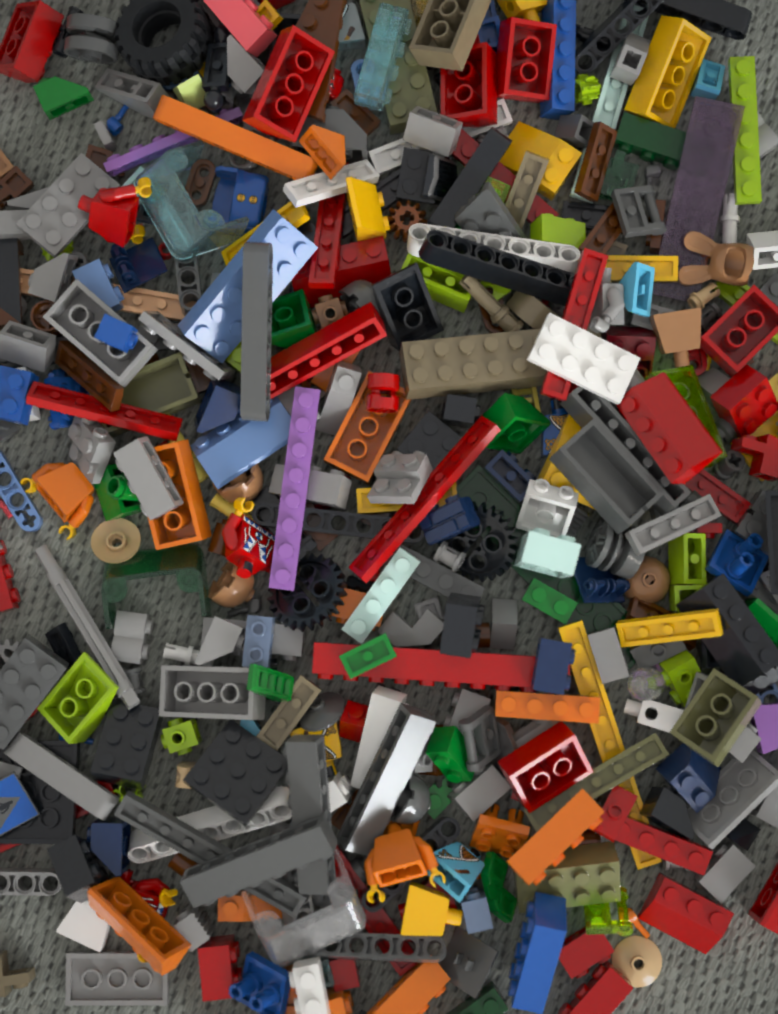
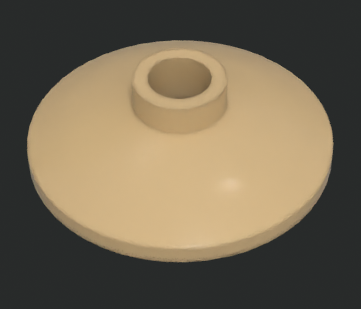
(115, 531)
(635, 948)

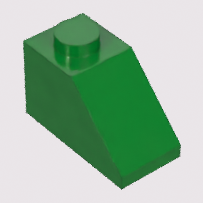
(61, 96)

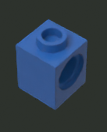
(116, 333)

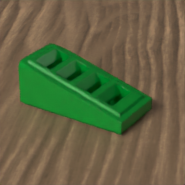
(273, 684)

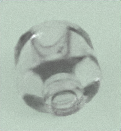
(645, 684)

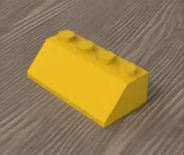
(668, 71)

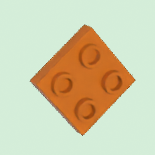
(498, 834)

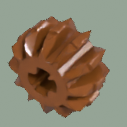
(398, 216)

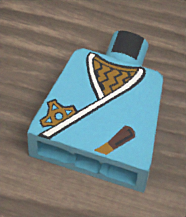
(459, 867)

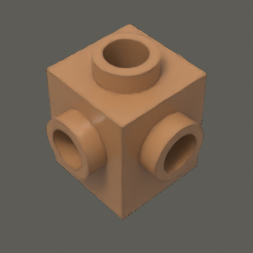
(326, 302)

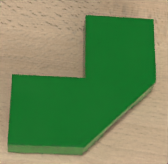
(499, 900)

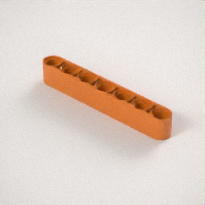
(234, 139)

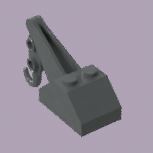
(337, 121)

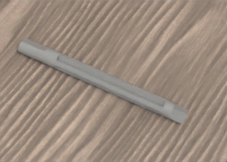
(87, 626)

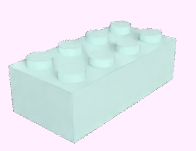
(547, 554)

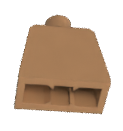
(678, 333)

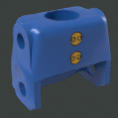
(241, 195)

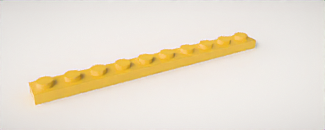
(606, 732)

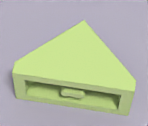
(191, 92)

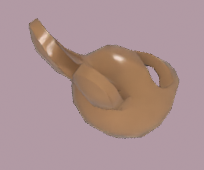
(728, 263)

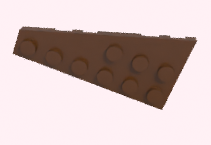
(323, 22)

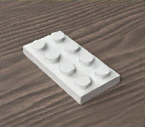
(583, 358)

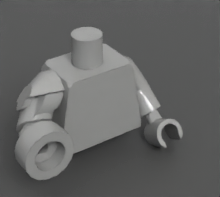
(607, 307)

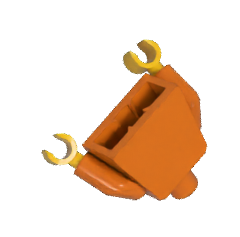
(65, 491)
(397, 859)

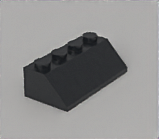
(744, 647)

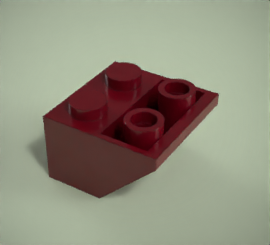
(636, 341)

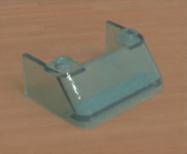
(174, 213)

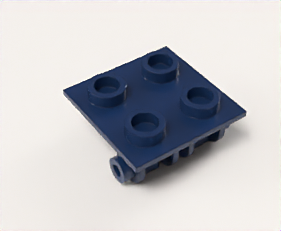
(137, 264)
(599, 585)

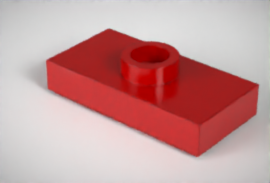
(616, 812)

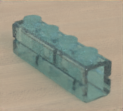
(381, 57)

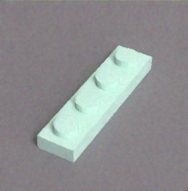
(380, 595)

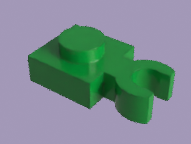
(439, 798)

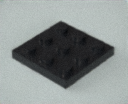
(237, 772)

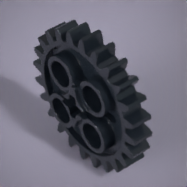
(496, 557)
(326, 576)

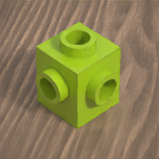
(187, 729)

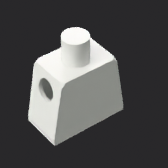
(666, 714)
(85, 927)

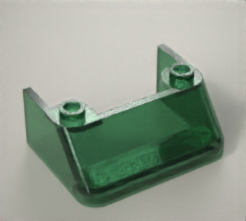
(183, 560)

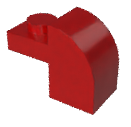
(764, 453)

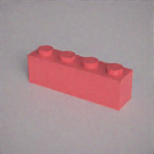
(244, 23)

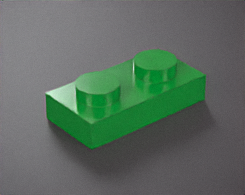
(549, 601)
(368, 656)

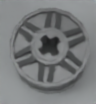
(611, 551)

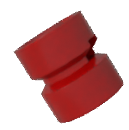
(383, 384)

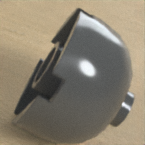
(357, 295)
(413, 803)

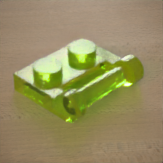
(599, 920)

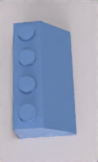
(241, 444)

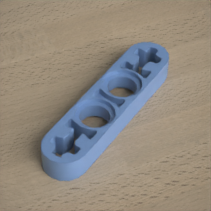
(13, 488)

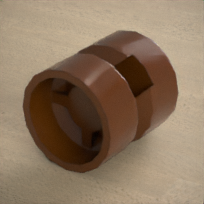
(39, 322)

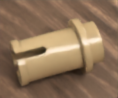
(703, 296)

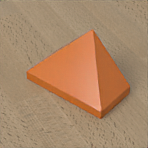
(325, 148)

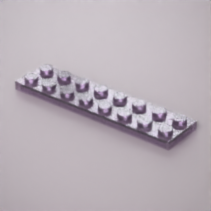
(699, 185)

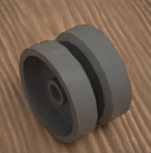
(91, 38)

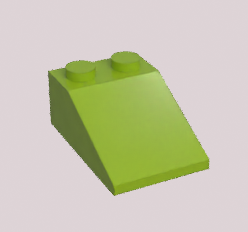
(79, 700)

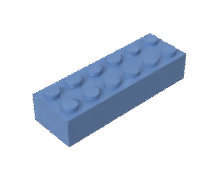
(217, 316)

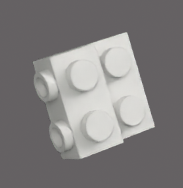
(547, 508)

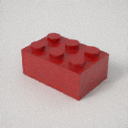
(525, 59)
(741, 331)
(545, 766)

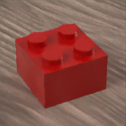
(745, 401)
(219, 966)

